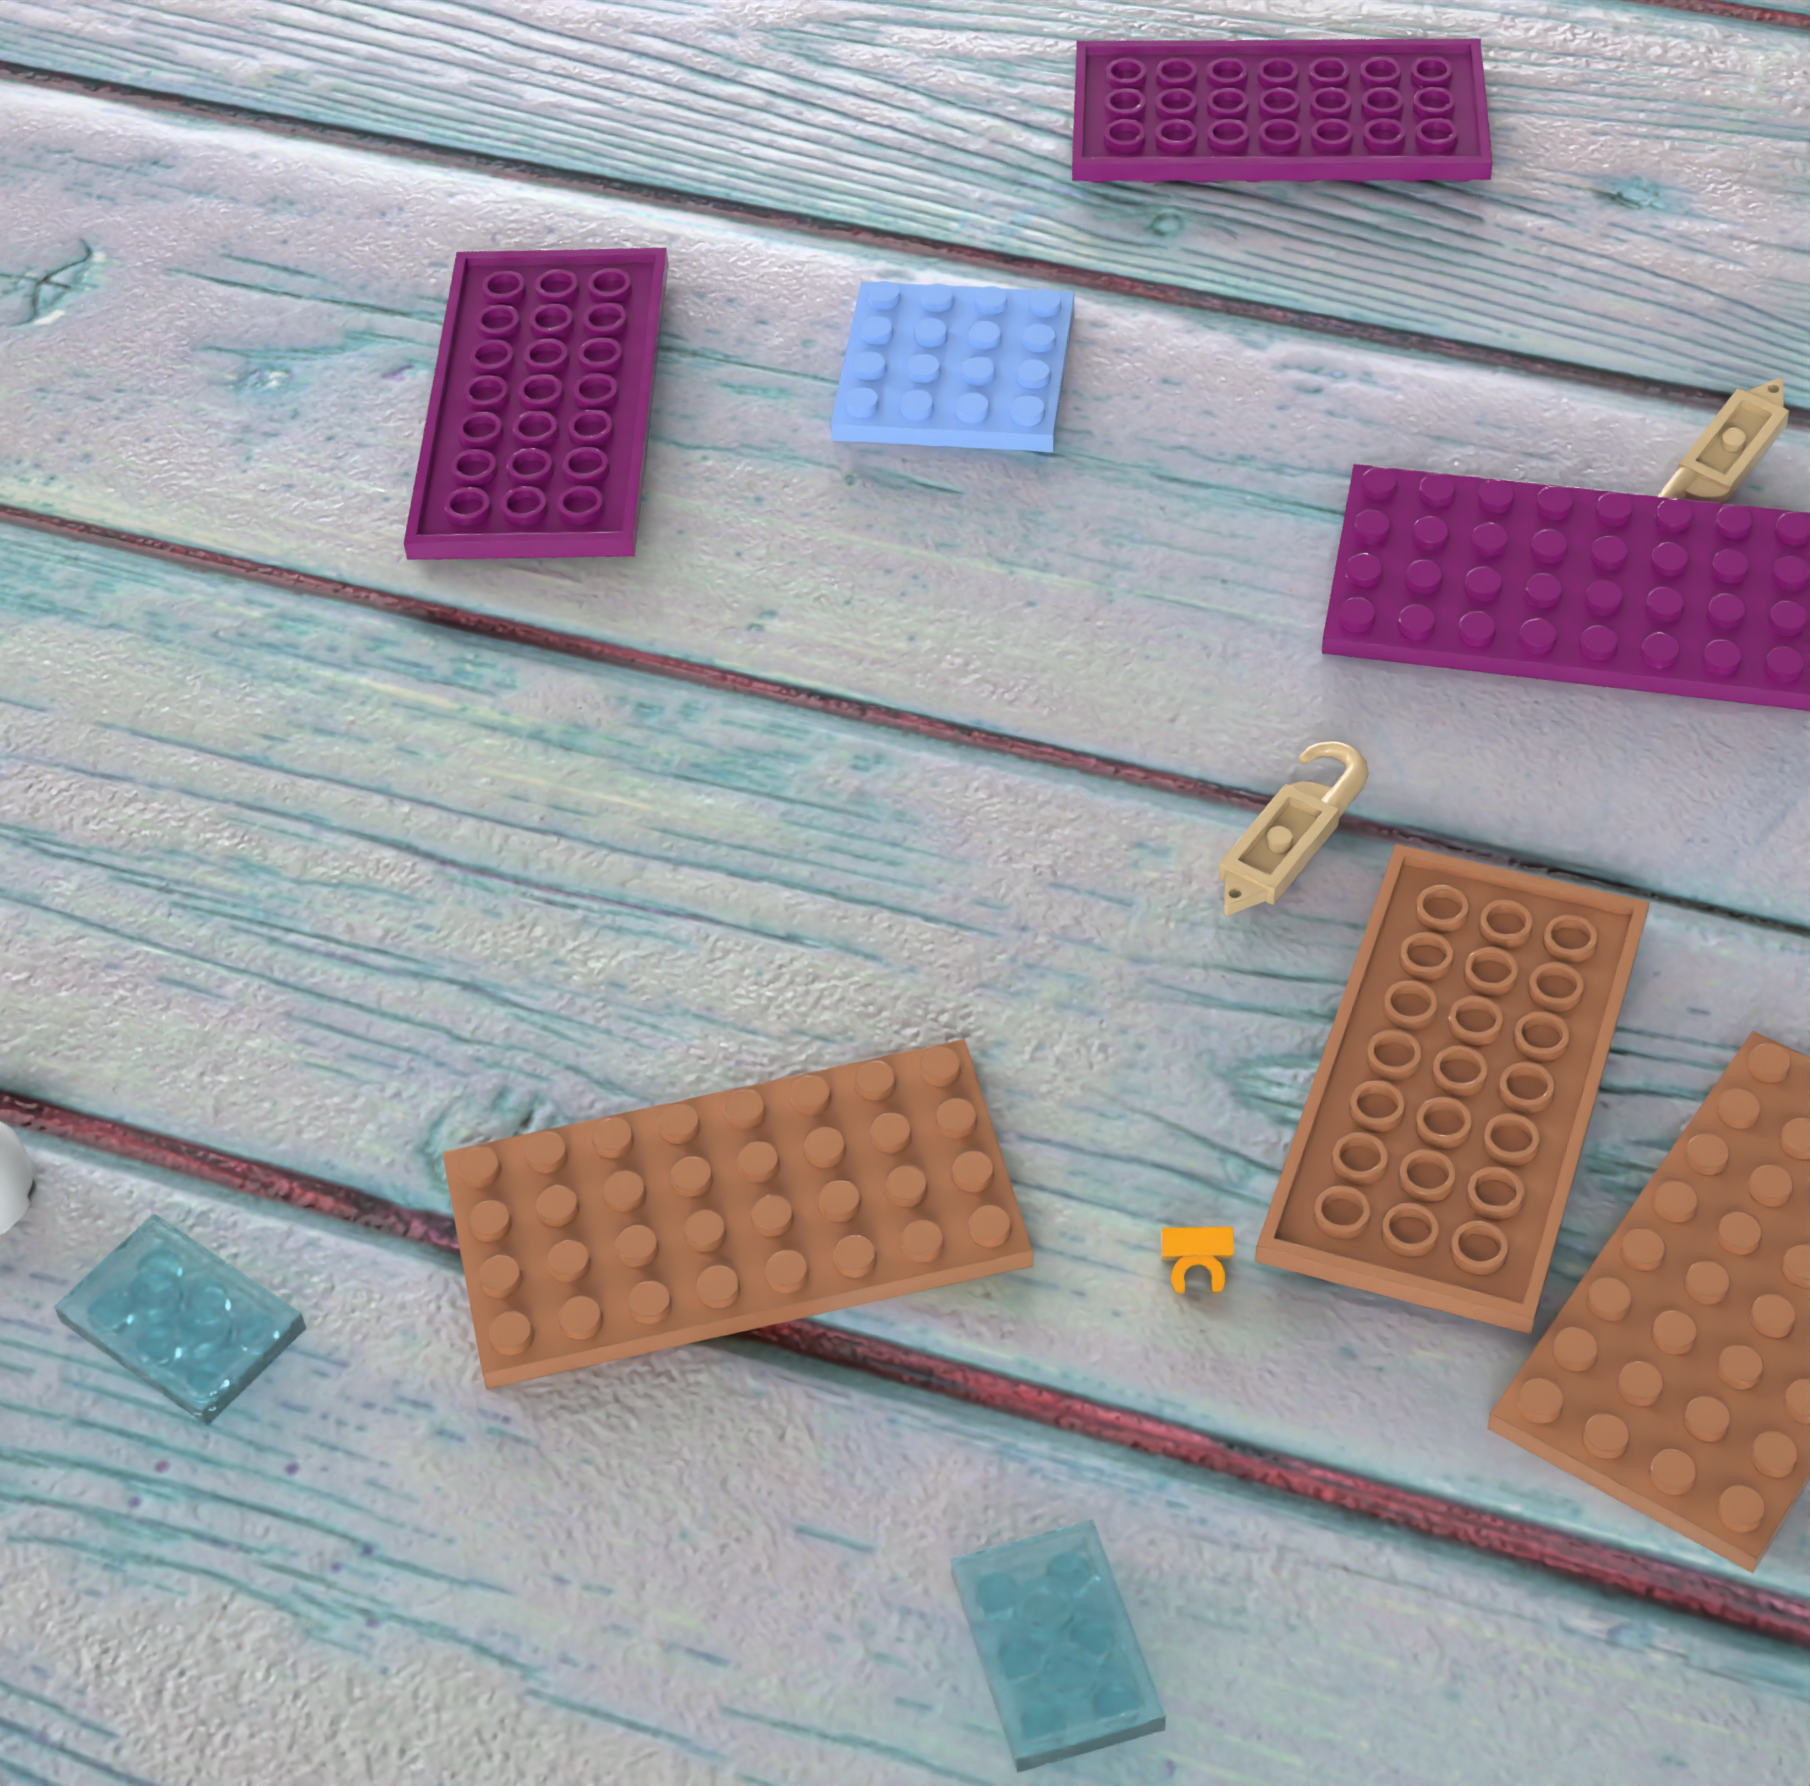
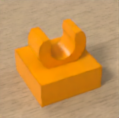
(1197, 1247)

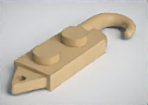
(1730, 445)
(1290, 831)

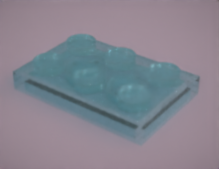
(180, 1318)
(1057, 1646)

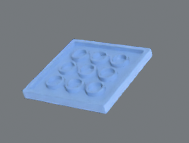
(954, 366)

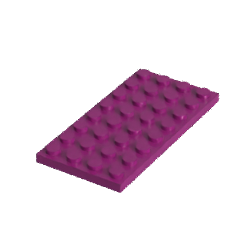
(1280, 110)
(540, 406)
(1574, 586)

